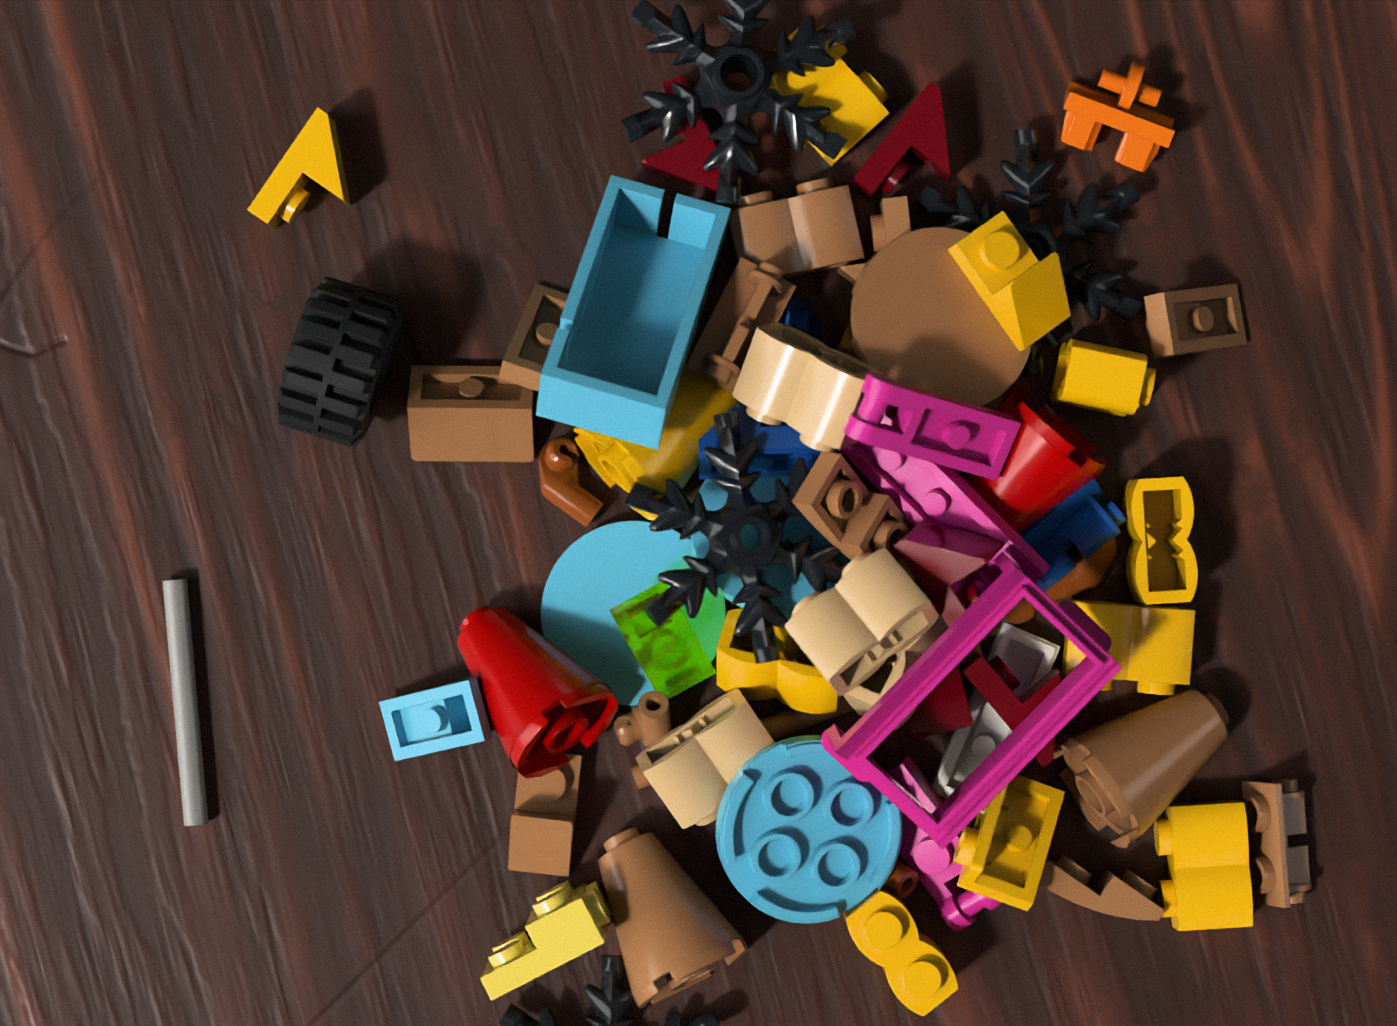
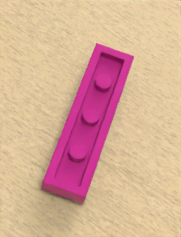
(942, 497)

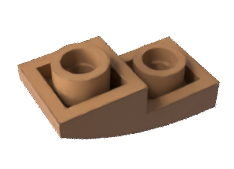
(846, 510)
(1111, 895)

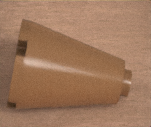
(1141, 761)
(662, 919)

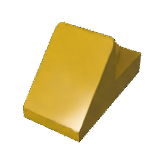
(311, 156)
(1015, 286)

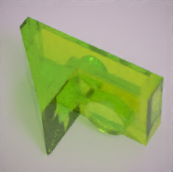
(666, 653)

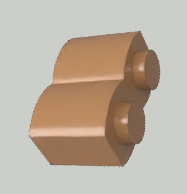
(798, 232)

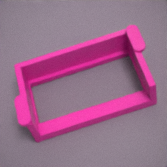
(937, 662)

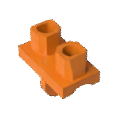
(1142, 127)

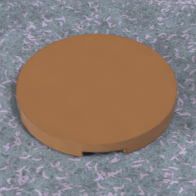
(928, 324)

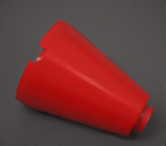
(1042, 467)
(533, 691)

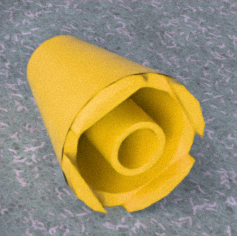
(678, 453)

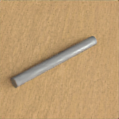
(185, 702)

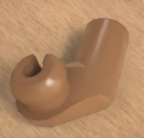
(644, 722)

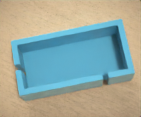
(632, 314)

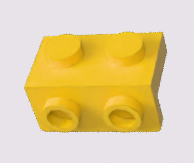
(1010, 843)

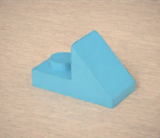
(436, 719)

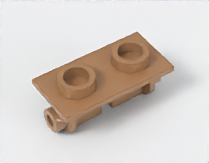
(750, 299)
(1276, 870)

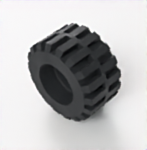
(339, 361)

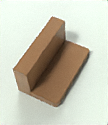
(469, 415)

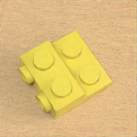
(560, 929)

